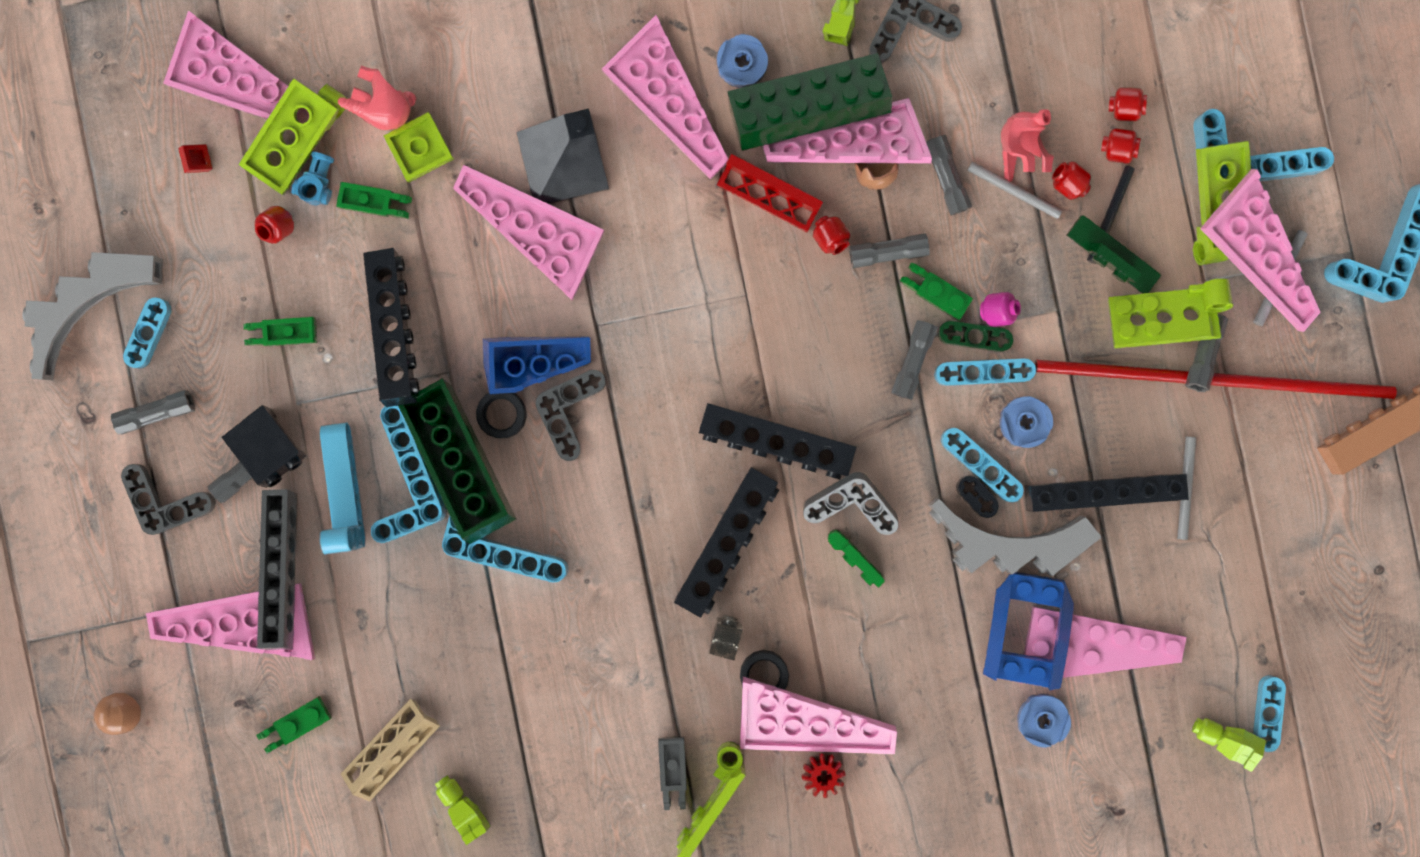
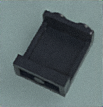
(263, 447)

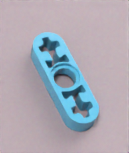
(142, 322)
(1261, 704)

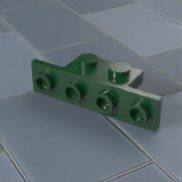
(1112, 254)

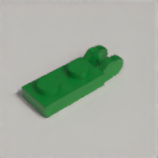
(370, 200)
(938, 292)
(283, 332)
(853, 557)
(297, 723)

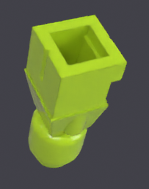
(841, 22)
(1232, 742)
(463, 812)

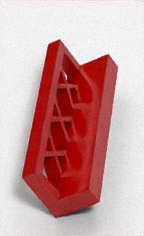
(773, 184)

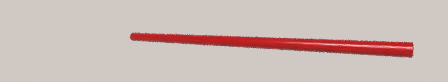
(1219, 379)

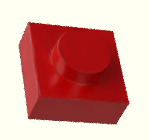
(195, 158)

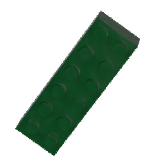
(810, 101)
(457, 462)

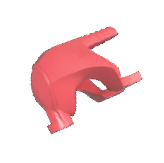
(386, 109)
(1022, 138)

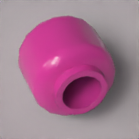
(1000, 309)

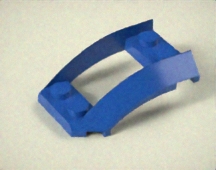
(1023, 667)

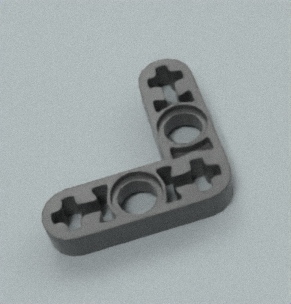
(902, 17)
(561, 403)
(850, 496)
(162, 513)

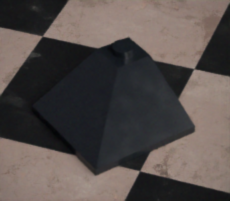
(563, 158)

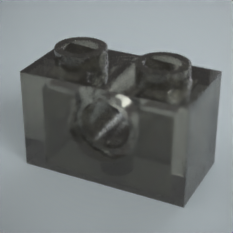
(725, 637)

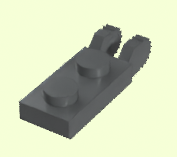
(672, 769)

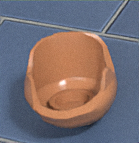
(876, 174)
(117, 714)

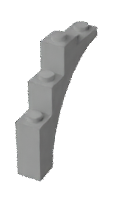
(76, 295)
(1051, 549)

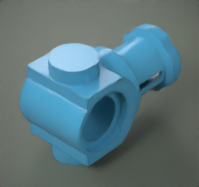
(315, 177)

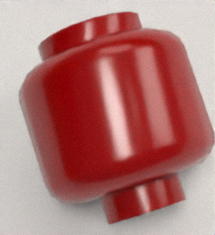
(1128, 104)
(1121, 145)
(1071, 180)
(274, 224)
(831, 235)

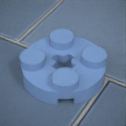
(735, 48)
(1032, 408)
(1048, 734)

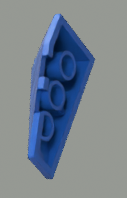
(523, 361)

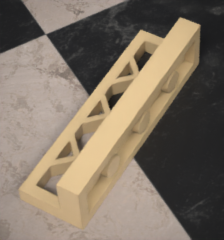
(391, 755)

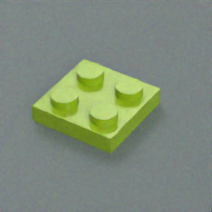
(418, 147)

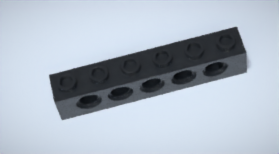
(377, 266)
(842, 452)
(1106, 492)
(687, 596)

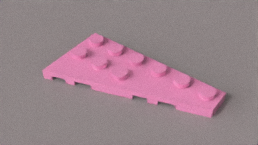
(222, 73)
(660, 88)
(879, 139)
(544, 234)
(1259, 247)
(228, 624)
(1102, 644)
(797, 723)

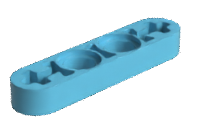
(985, 372)
(982, 464)

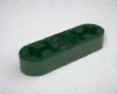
(993, 345)

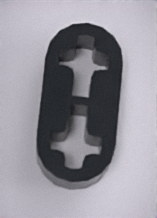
(981, 492)

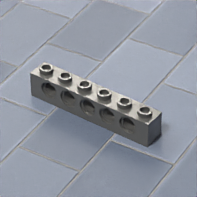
(277, 570)

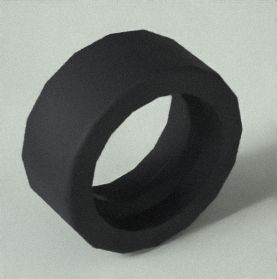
(481, 415)
(768, 656)

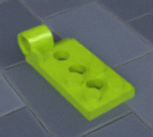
(323, 112)
(1213, 186)
(1204, 299)
(731, 776)

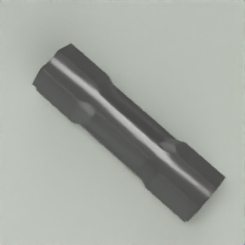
(942, 160)
(872, 253)
(920, 343)
(1202, 370)
(135, 418)
(229, 483)

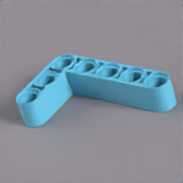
(1277, 161)
(1395, 251)
(412, 480)
(342, 490)
(492, 557)

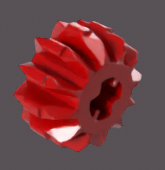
(815, 770)

